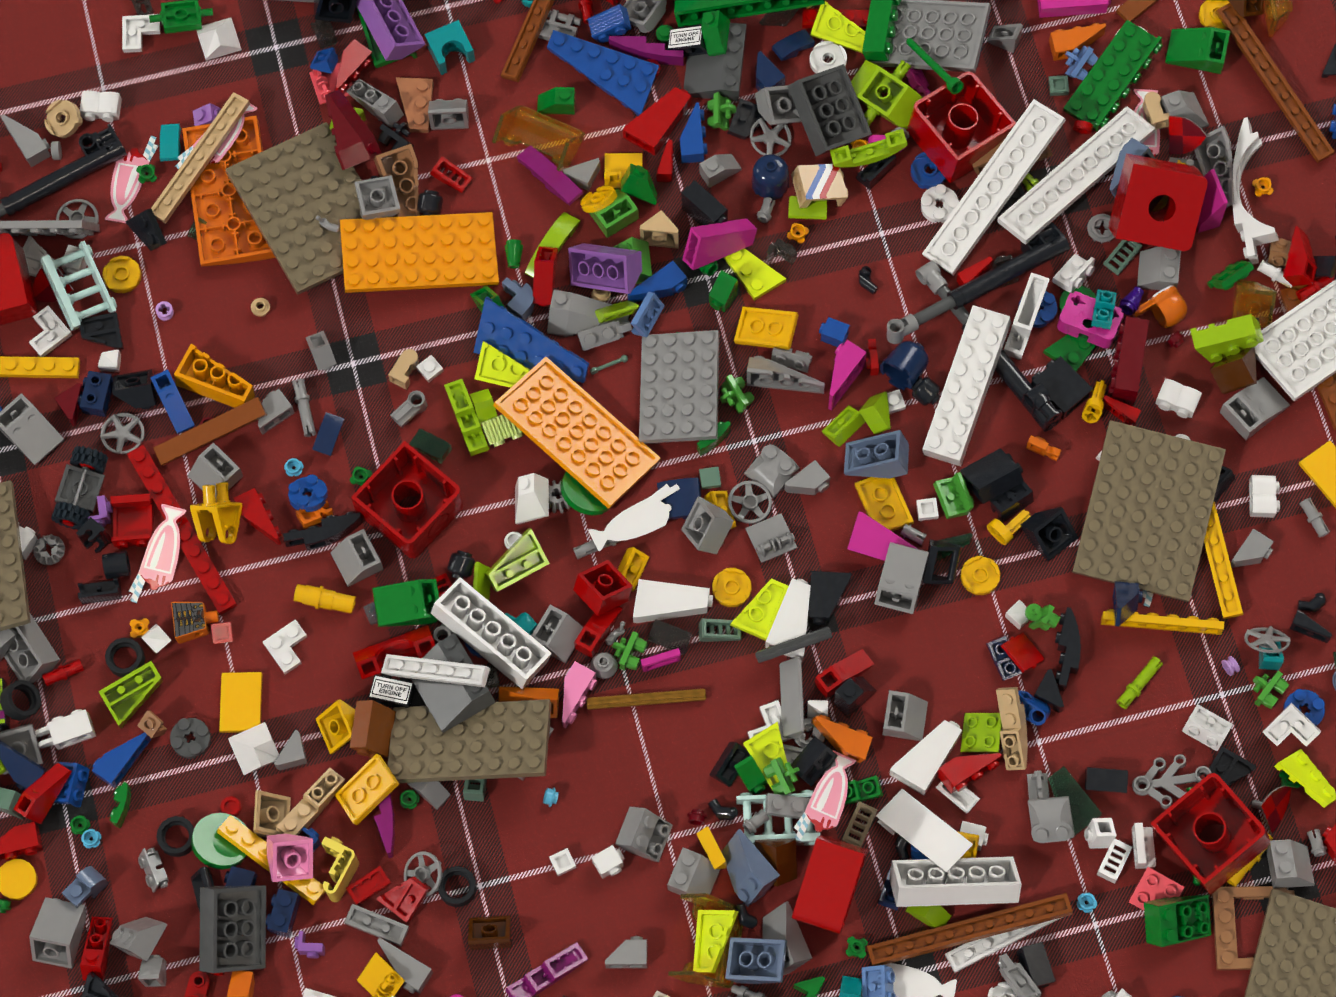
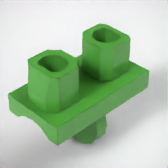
(722, 110)
(733, 394)
(1041, 617)
(627, 659)
(1266, 697)
(777, 768)

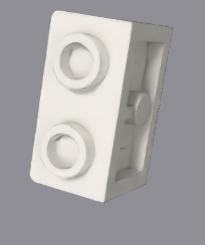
(1073, 273)
(1207, 727)
(1143, 846)

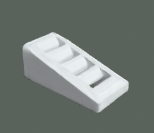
(1110, 876)

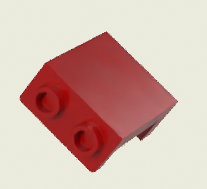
(132, 520)

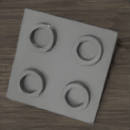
(771, 538)

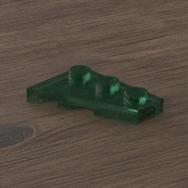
(1082, 807)

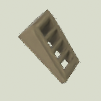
(867, 809)

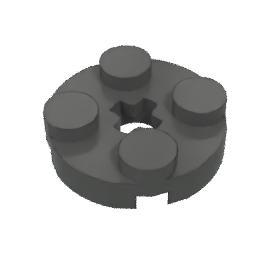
(194, 748)

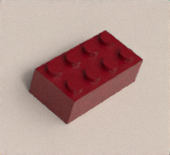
(1128, 360)

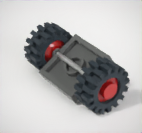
(79, 487)

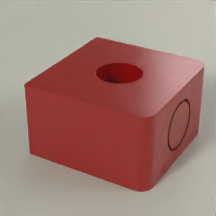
(938, 120)
(1140, 183)
(16, 289)
(402, 476)
(1208, 804)
(829, 884)

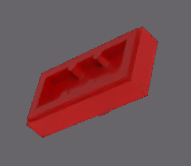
(368, 885)

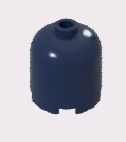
(770, 177)
(905, 364)

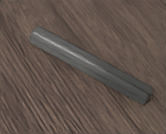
(793, 644)

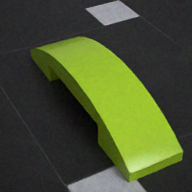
(871, 152)
(556, 236)

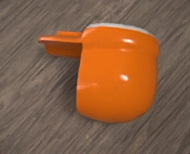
(1167, 307)

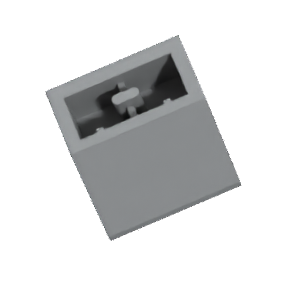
(214, 467)
(356, 558)
(557, 633)
(905, 716)
(644, 833)

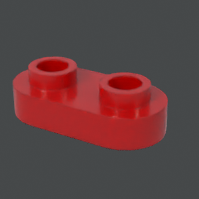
(200, 990)

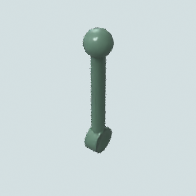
(624, 358)

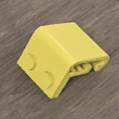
(342, 868)

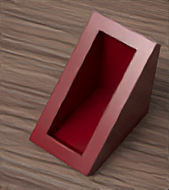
(69, 402)

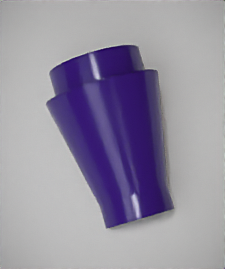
(1131, 302)

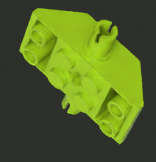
(897, 105)

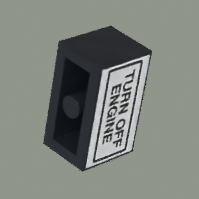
(687, 39)
(392, 691)

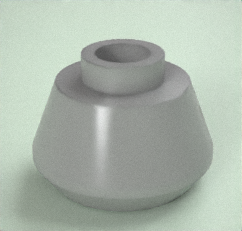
(602, 669)

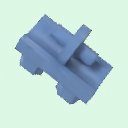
(1077, 60)

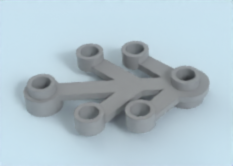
(1167, 781)

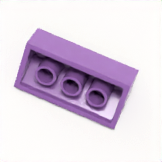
(391, 27)
(604, 267)

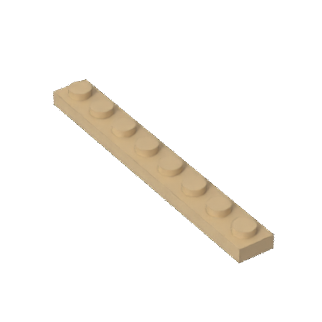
(199, 157)

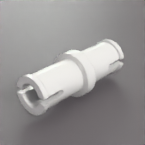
(1273, 272)

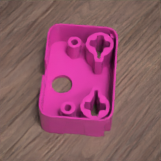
(1073, 315)

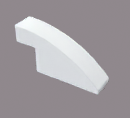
(1026, 315)

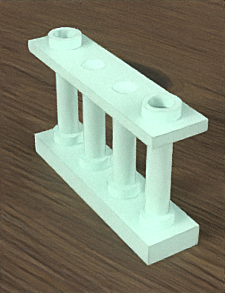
(66, 300)
(747, 799)

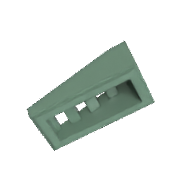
(1136, 246)
(711, 637)
(474, 792)

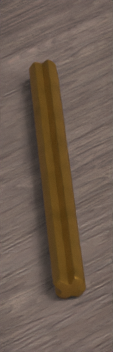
(646, 699)

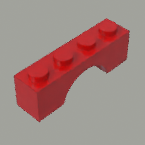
(411, 644)

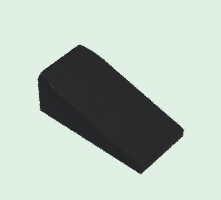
(1305, 625)

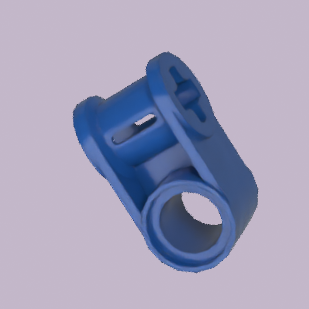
(1032, 705)

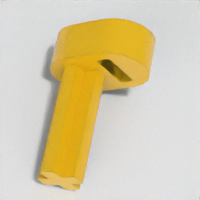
(1095, 402)
(1004, 533)

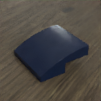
(683, 499)

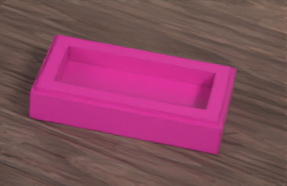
(660, 660)

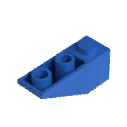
(692, 137)
(172, 401)

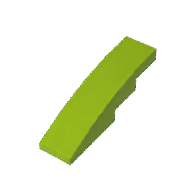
(466, 417)

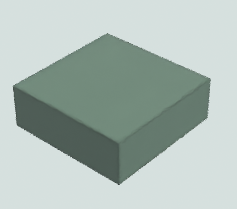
(1058, 85)
(710, 478)

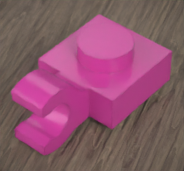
(918, 81)

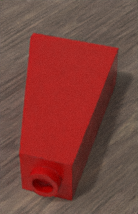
(658, 121)

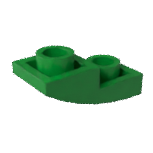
(705, 446)
(863, 790)
(122, 797)

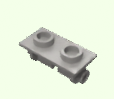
(797, 360)
(1038, 785)
(154, 877)

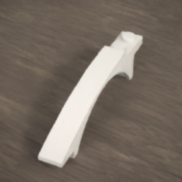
(1250, 229)

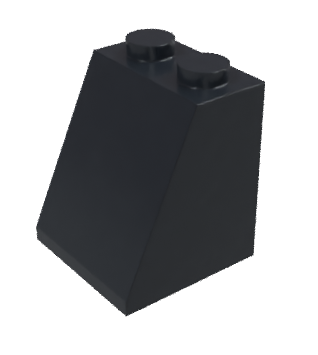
(334, 10)

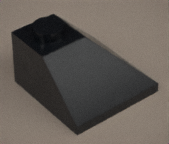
(135, 389)
(1049, 532)

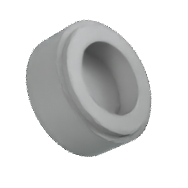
(56, 150)

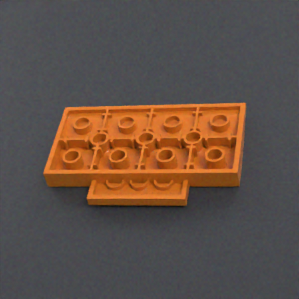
(230, 230)

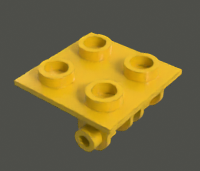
(617, 165)
(380, 978)

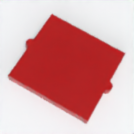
(1022, 652)

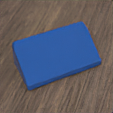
(325, 60)

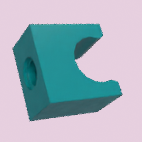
(447, 40)

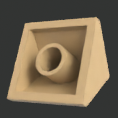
(660, 231)
(269, 812)

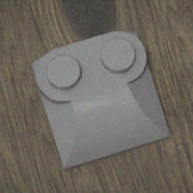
(645, 13)
(377, 198)
(772, 469)
(24, 741)
(1051, 819)

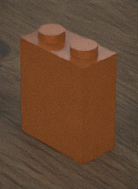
(372, 729)

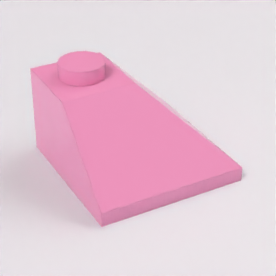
(290, 857)

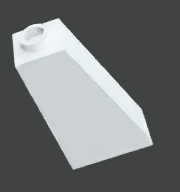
(669, 600)
(791, 617)
(922, 762)

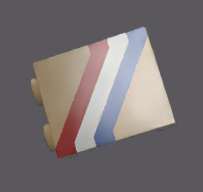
(818, 184)

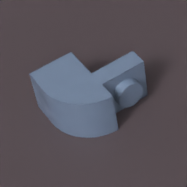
(522, 300)
(88, 883)

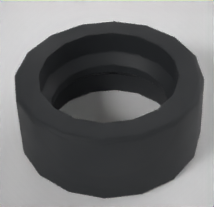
(115, 646)
(10, 708)
(163, 828)
(458, 902)

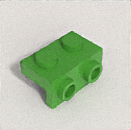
(954, 496)

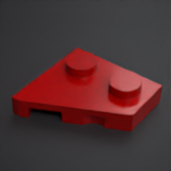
(405, 898)

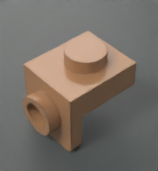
(1279, 253)
(152, 725)

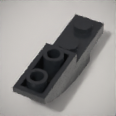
(332, 530)
(1068, 642)

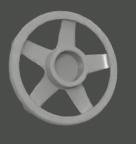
(770, 137)
(78, 214)
(122, 432)
(749, 502)
(1267, 640)
(423, 873)

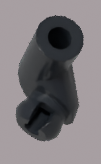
(900, 846)

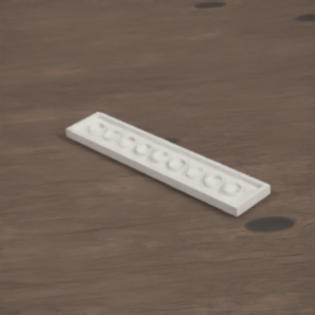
(1073, 176)
(993, 187)

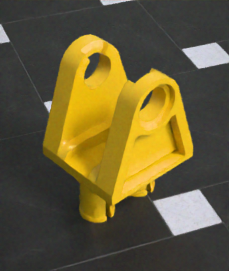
(216, 514)

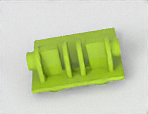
(981, 732)

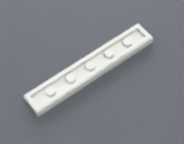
(435, 670)
(976, 950)

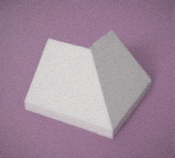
(218, 39)
(254, 748)

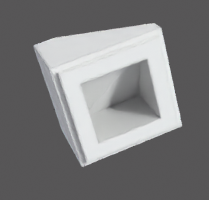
(110, 361)
(1016, 614)
(156, 638)
(817, 707)

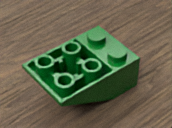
(1198, 48)
(406, 603)
(1177, 919)

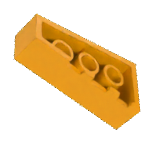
(211, 379)

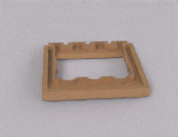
(1225, 923)

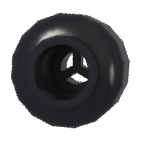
(429, 203)
(925, 391)
(461, 564)

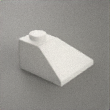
(531, 498)

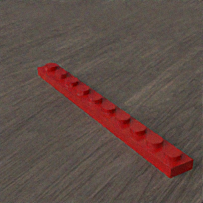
(189, 541)

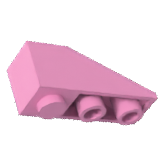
(576, 686)

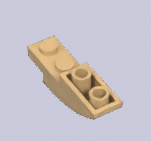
(1013, 728)
(312, 804)

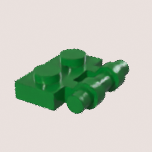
(1230, 275)

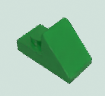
(810, 987)

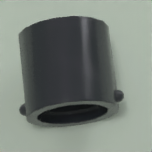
(116, 564)

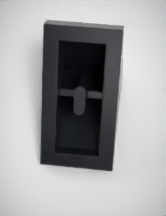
(1049, 692)

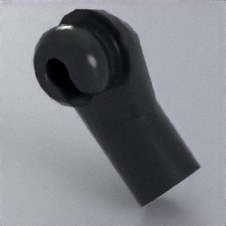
(865, 280)
(1314, 605)
(723, 813)
(745, 918)

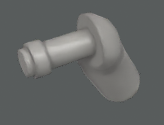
(326, 224)
(616, 633)

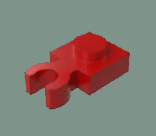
(872, 361)

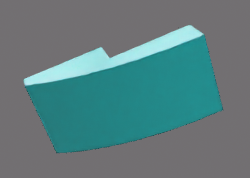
(169, 142)
(1103, 309)

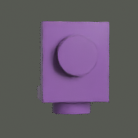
(205, 114)
(105, 509)
(312, 950)

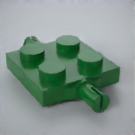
(181, 16)

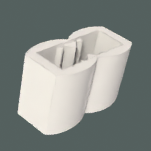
(100, 105)
(1178, 398)
(1263, 496)

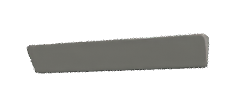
(791, 698)

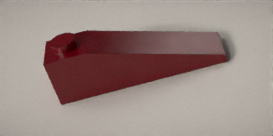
(352, 136)

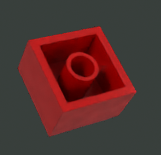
(602, 587)

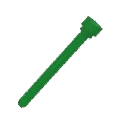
(953, 84)

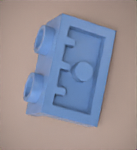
(647, 315)
(878, 981)

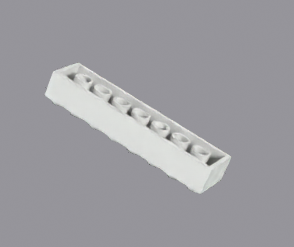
(966, 385)

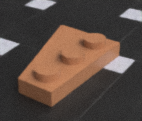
(415, 98)

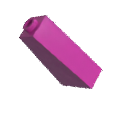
(1057, 8)
(717, 241)
(873, 538)

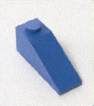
(662, 283)
(117, 762)

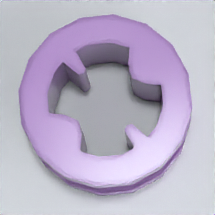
(164, 304)
(1230, 666)

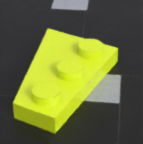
(834, 27)
(753, 273)
(498, 367)
(762, 610)
(765, 748)
(1305, 773)
(711, 938)

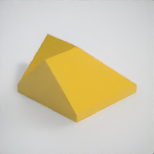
(336, 725)

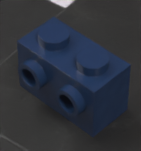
(96, 393)
(284, 913)

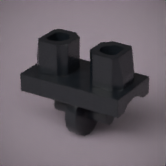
(388, 134)

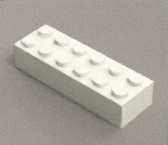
(491, 633)
(965, 883)

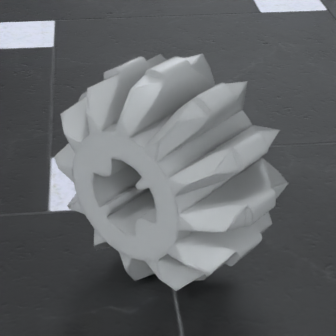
(555, 503)

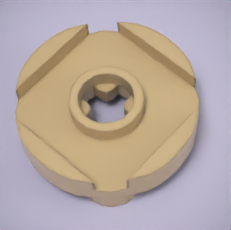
(72, 118)

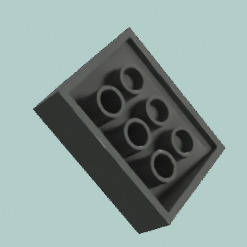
(720, 72)
(829, 109)
(448, 701)
(232, 928)

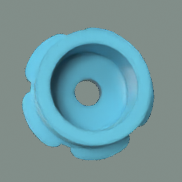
(293, 462)
(550, 796)
(85, 838)
(1086, 897)

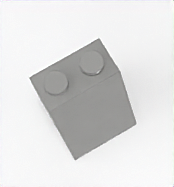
(57, 932)

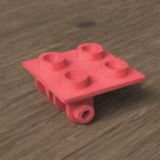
(325, 83)
(1154, 886)

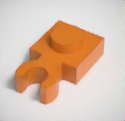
(1041, 447)
(312, 518)

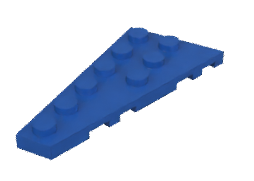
(612, 71)
(525, 342)

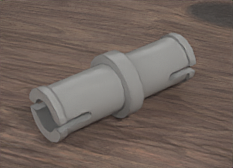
(1314, 517)

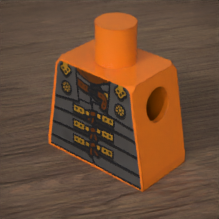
(191, 620)

